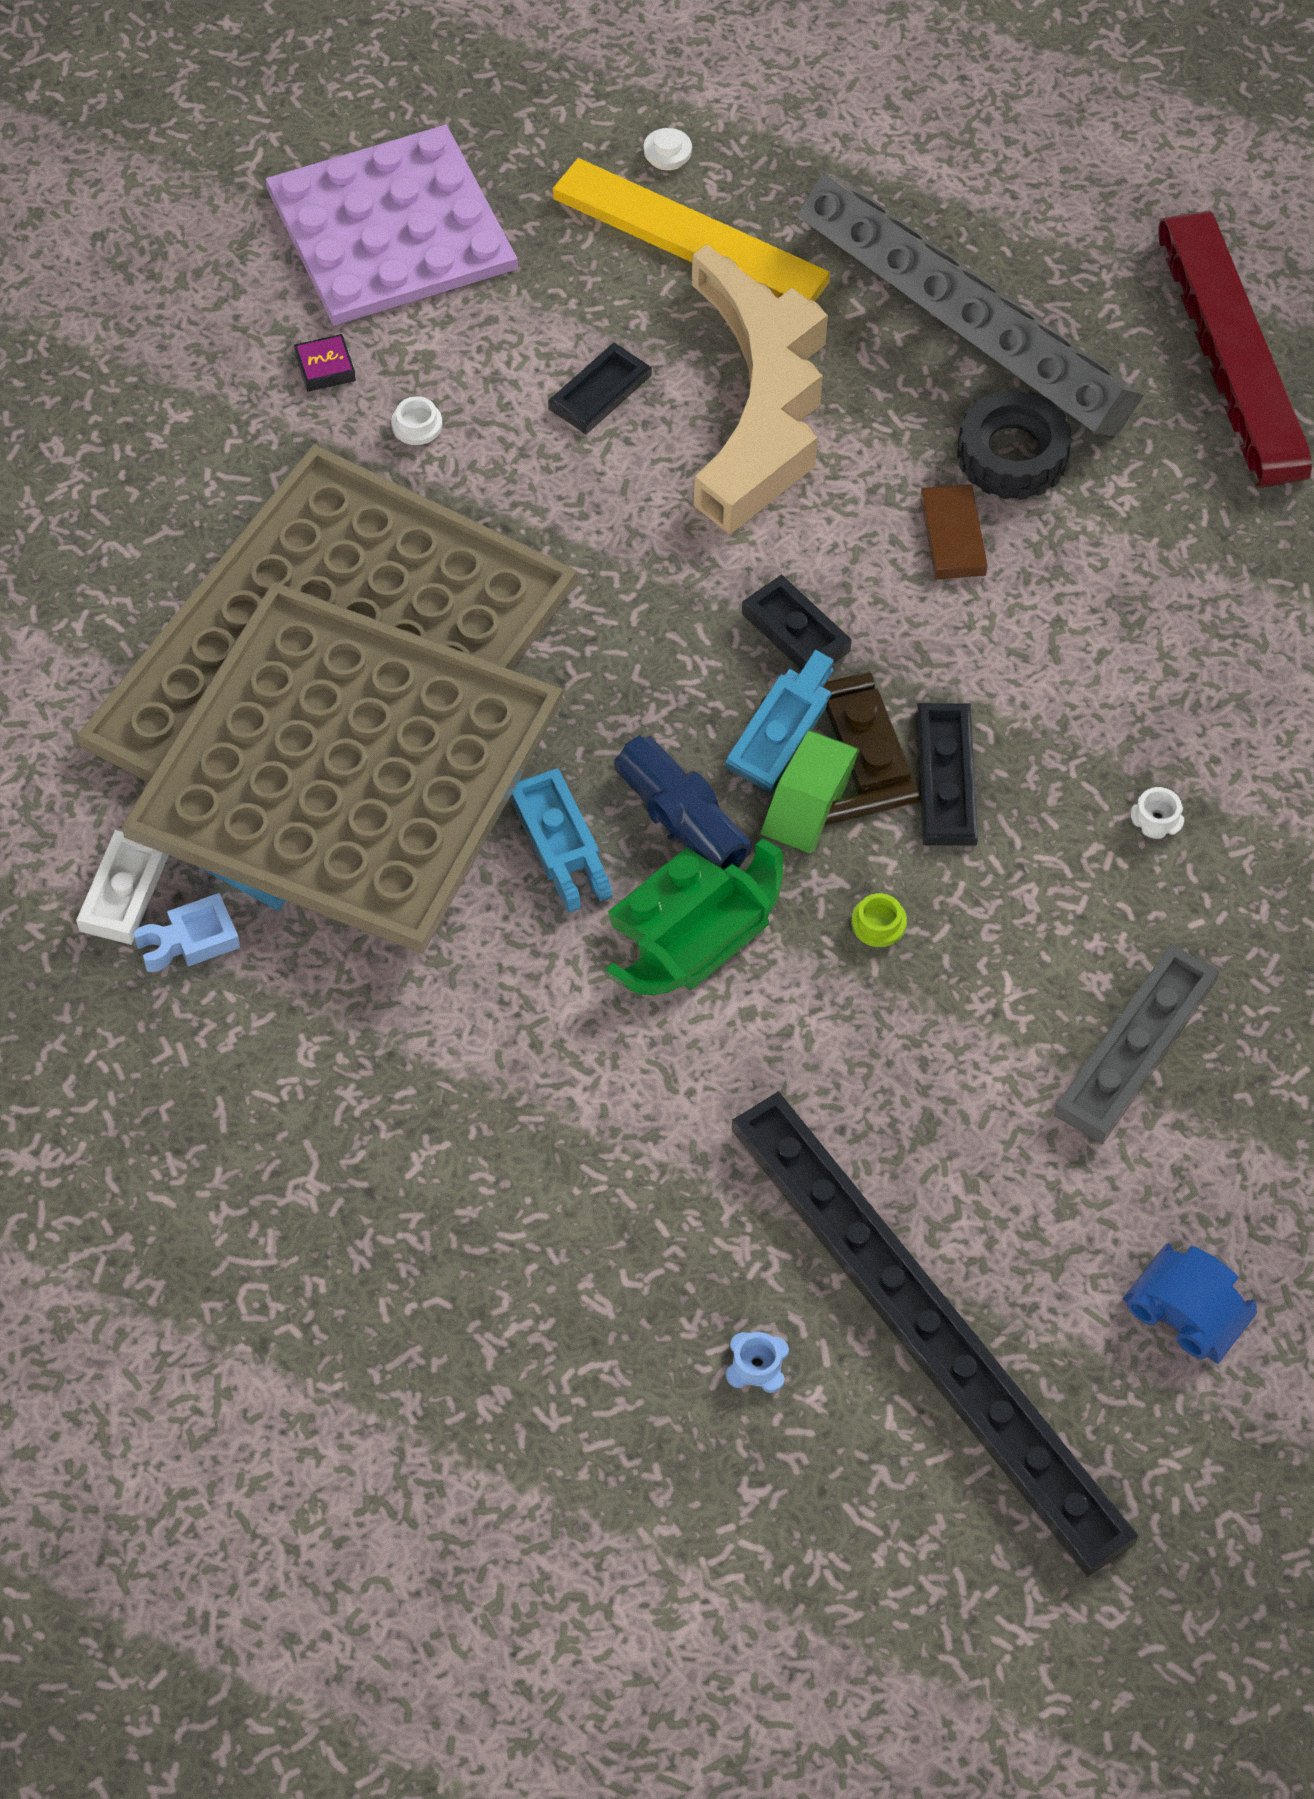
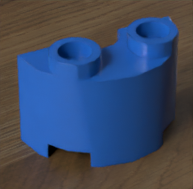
(1193, 1297)

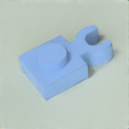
(195, 930)

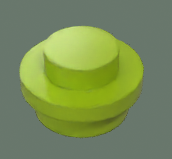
(879, 920)

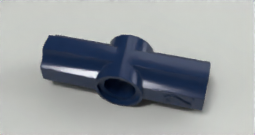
(681, 803)

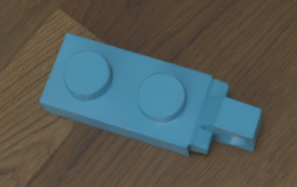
(781, 724)

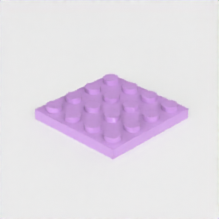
(391, 224)

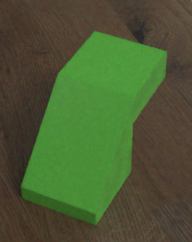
(807, 790)

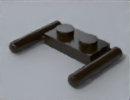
(880, 766)

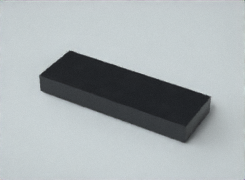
(947, 774)

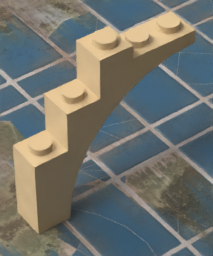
(771, 442)

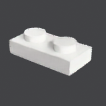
(121, 890)

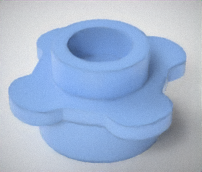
(762, 1346)

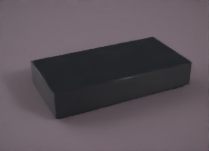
(599, 388)

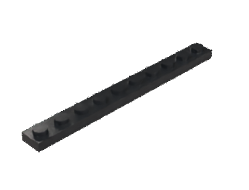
(935, 1335)

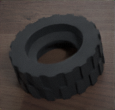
(1018, 411)

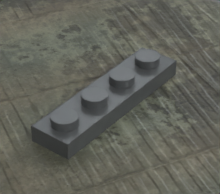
(1136, 1043)

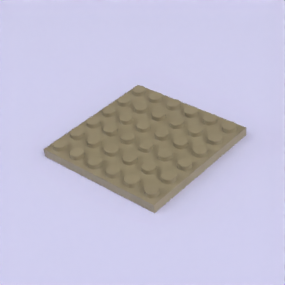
(345, 766)

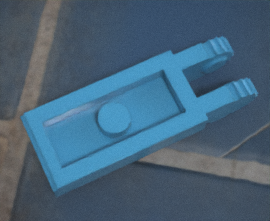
(559, 835)

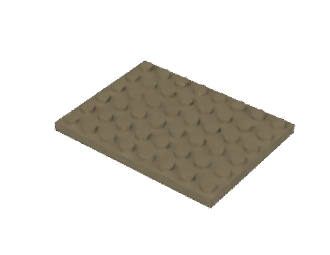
(354, 545)

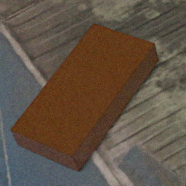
(953, 532)

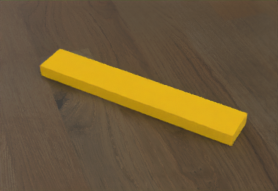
(683, 229)

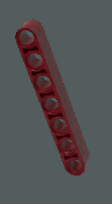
(1236, 348)

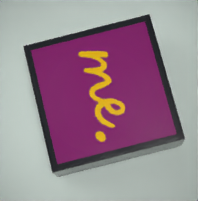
(324, 362)

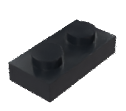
(794, 623)

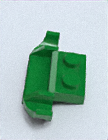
(694, 918)

